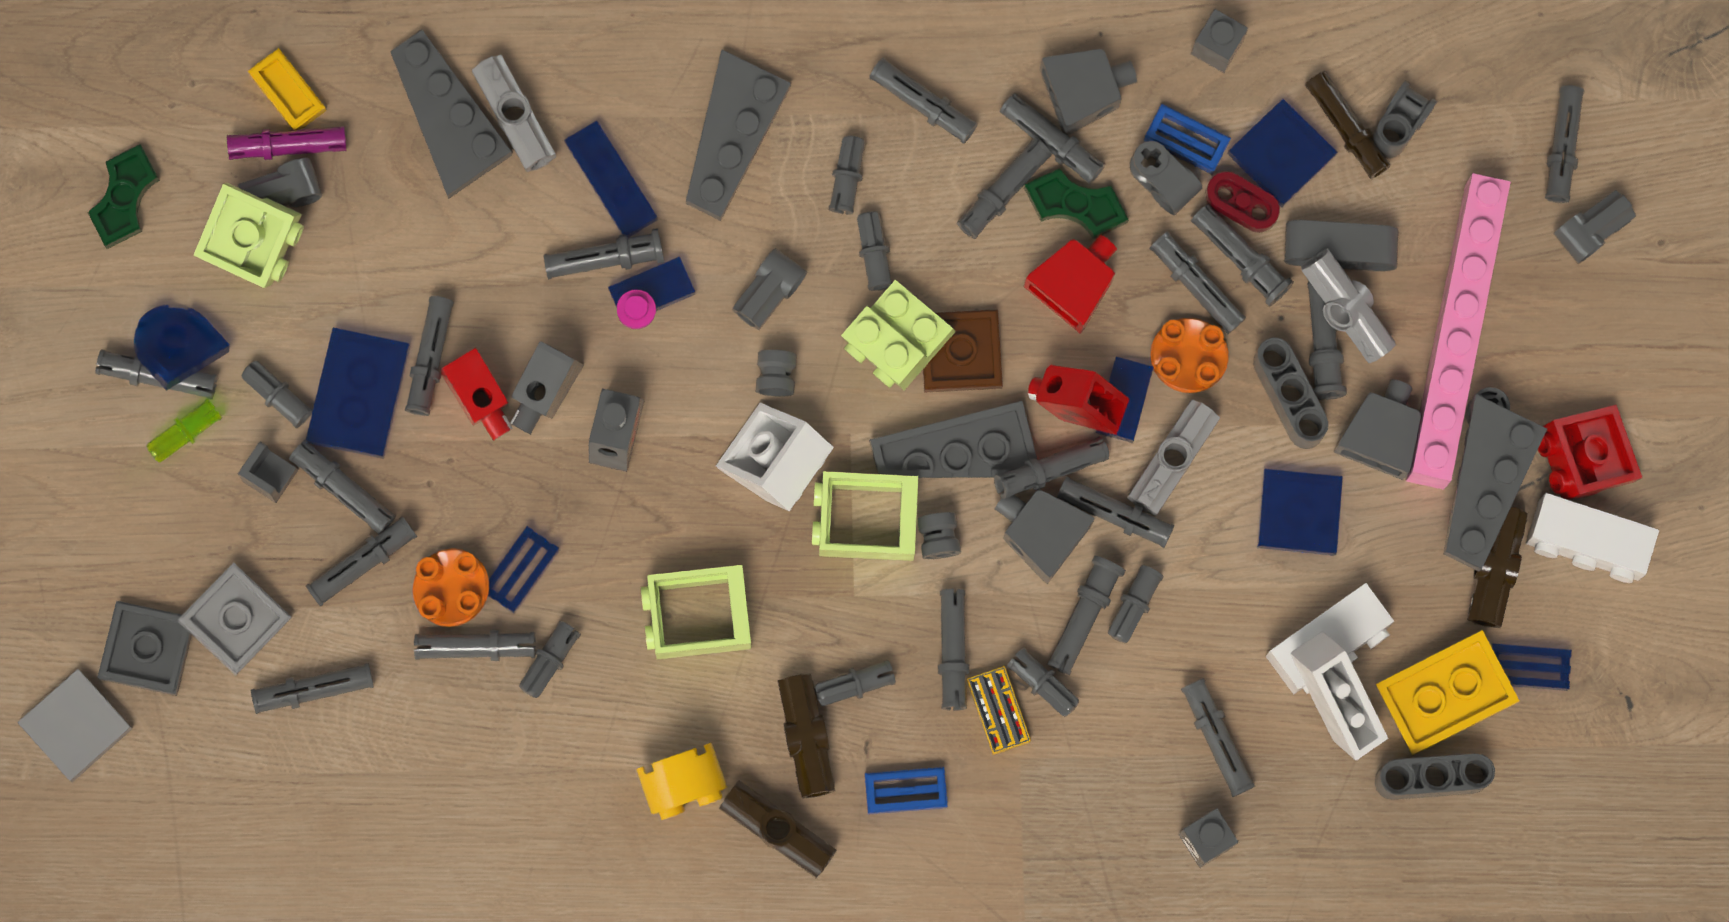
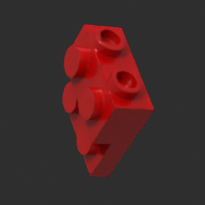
(1589, 453)

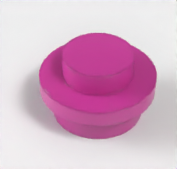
(636, 309)

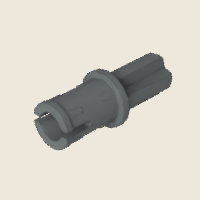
(847, 175)
(874, 251)
(276, 394)
(1134, 604)
(549, 659)
(854, 683)
(1044, 683)

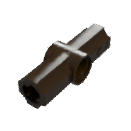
(1498, 573)
(806, 736)
(756, 813)

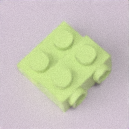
(249, 236)
(897, 336)

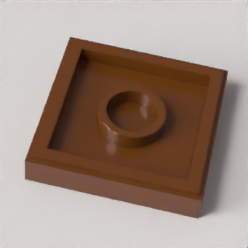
(969, 357)

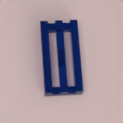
(539, 542)
(1563, 669)

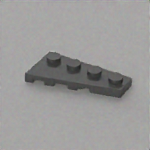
(735, 124)
(959, 447)
(1491, 472)

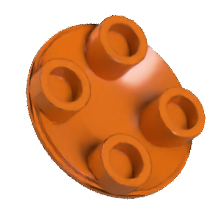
(1189, 355)
(450, 587)

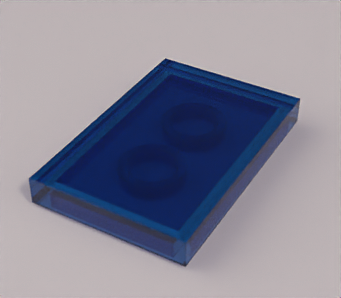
(358, 393)

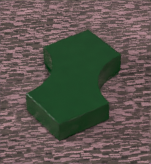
(1091, 208)
(118, 210)

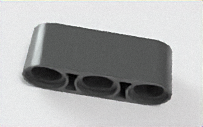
(1352, 244)
(1290, 374)
(1453, 771)

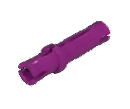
(286, 143)

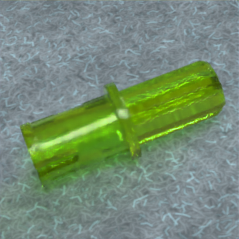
(183, 431)

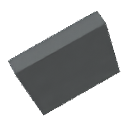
(145, 649)

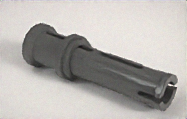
(622, 252)
(1254, 267)
(1326, 358)
(1093, 598)

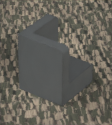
(267, 472)

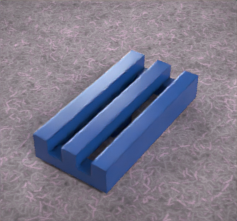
(1194, 126)
(939, 788)

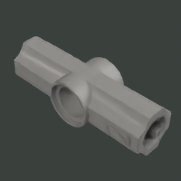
(502, 93)
(1348, 306)
(1187, 438)

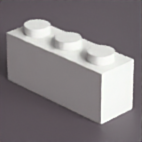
(1592, 538)
(1349, 623)
(1339, 695)

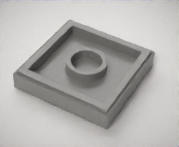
(234, 619)
(74, 725)

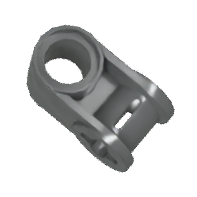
(1404, 116)
(1167, 180)

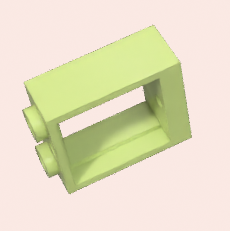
(867, 482)
(651, 601)

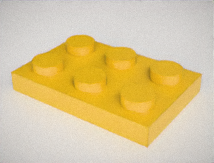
(1447, 693)

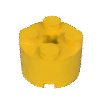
(682, 780)

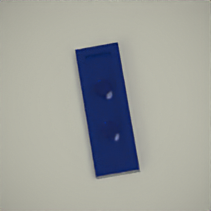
(610, 179)

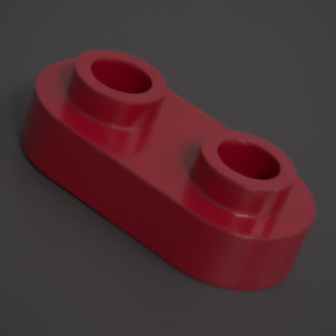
(1244, 199)

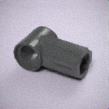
(291, 185)
(1588, 231)
(775, 280)

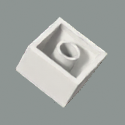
(775, 456)

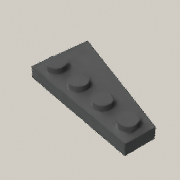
(452, 123)

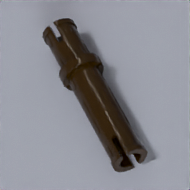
(1356, 137)

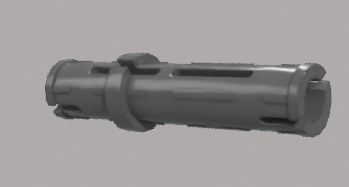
(934, 108)
(1063, 147)
(1559, 186)
(994, 199)
(1197, 282)
(133, 370)
(426, 371)
(1038, 472)
(330, 477)
(1158, 530)
(361, 561)
(475, 645)
(953, 650)
(1196, 694)
(265, 699)

